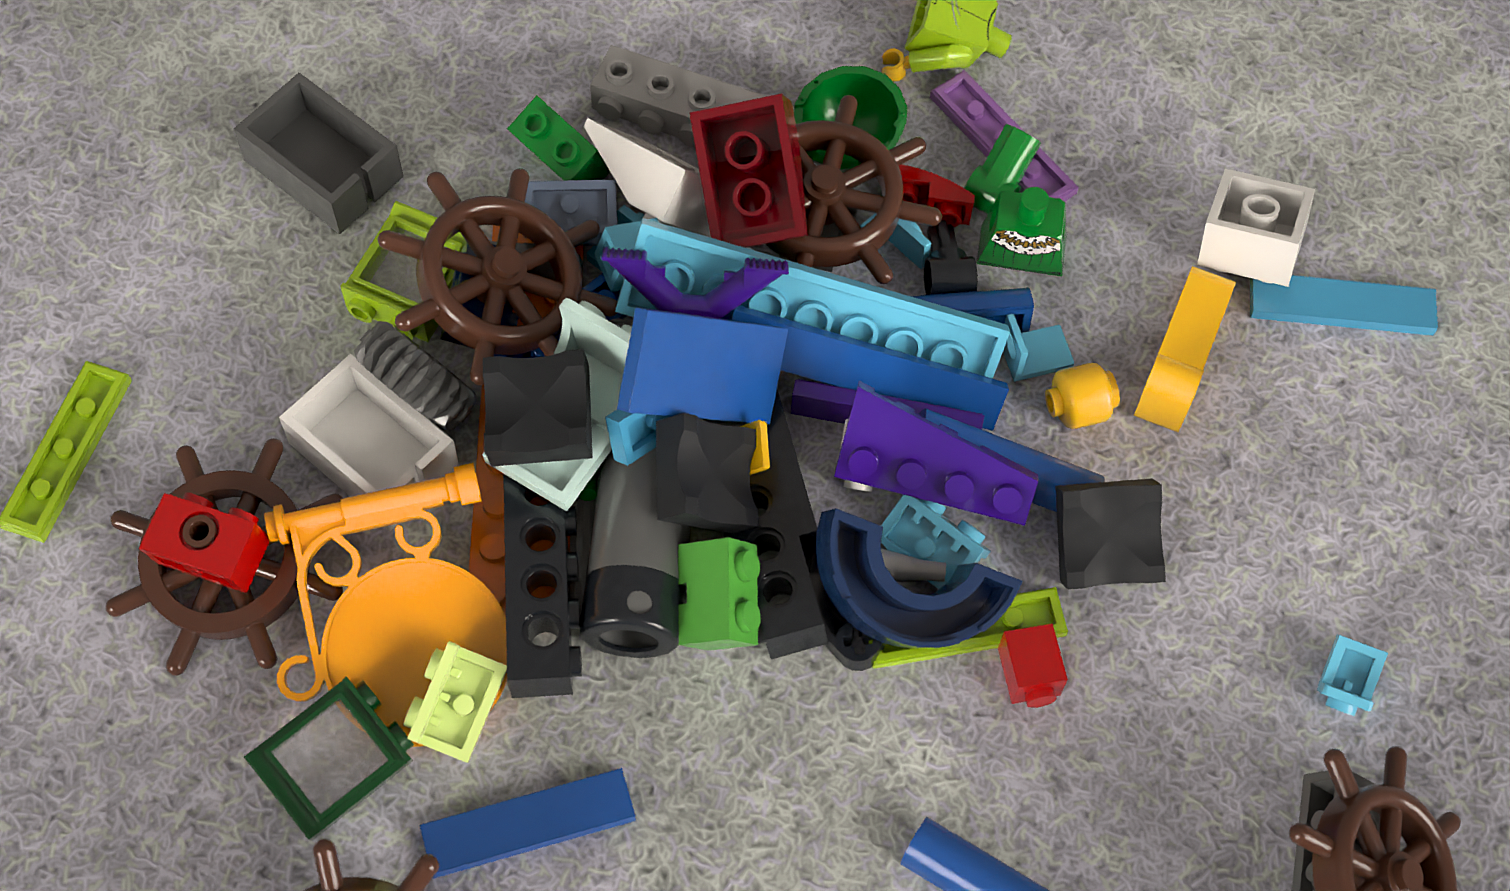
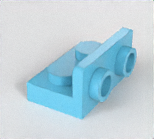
(922, 532)

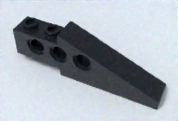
(791, 531)

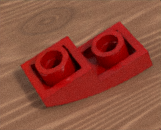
(937, 192)

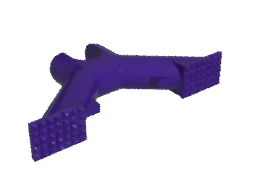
(717, 303)

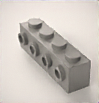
(657, 93)

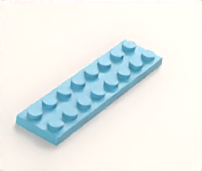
(823, 301)

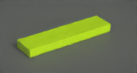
(64, 451)
(1025, 611)

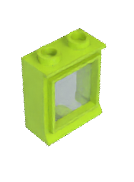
(387, 281)

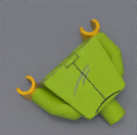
(947, 36)

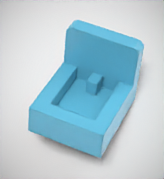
(1351, 675)

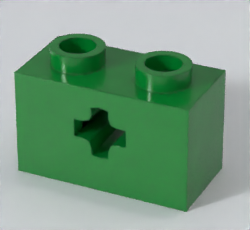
(557, 143)

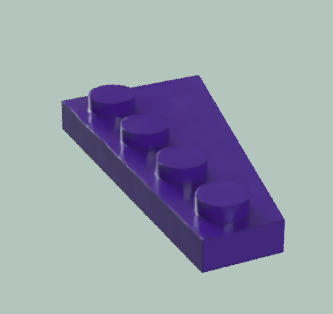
(914, 457)

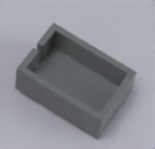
(319, 152)

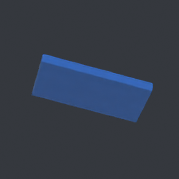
(701, 367)

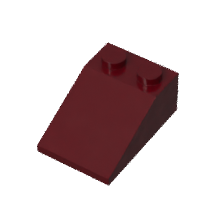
(751, 171)

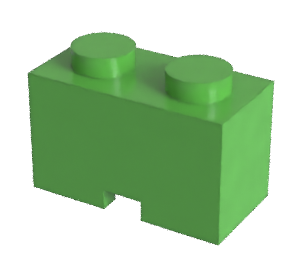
(720, 594)

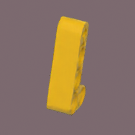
(1185, 349)

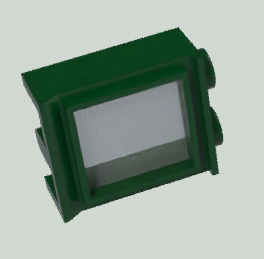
(331, 757)

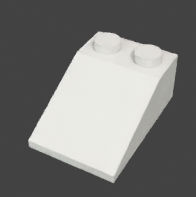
(652, 178)

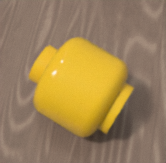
(1082, 395)

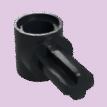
(948, 266)

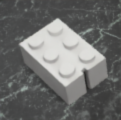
(366, 433)

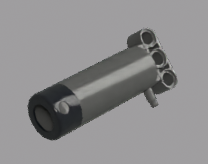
(632, 563)

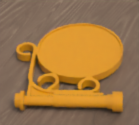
(398, 611)

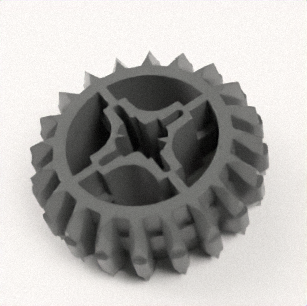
(415, 376)

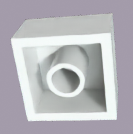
(1256, 227)

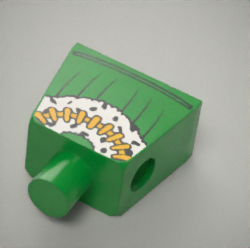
(1025, 233)

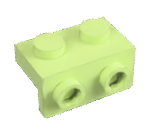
(455, 702)

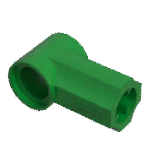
(1003, 167)

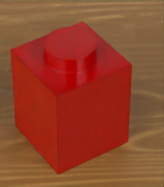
(1032, 665)

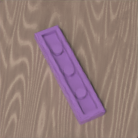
(983, 122)

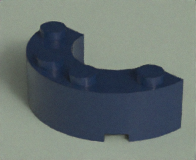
(888, 612)

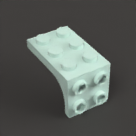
(606, 353)

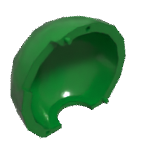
(879, 108)

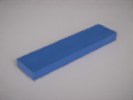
(528, 822)

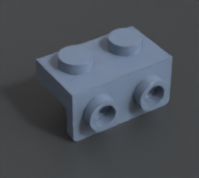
(576, 202)

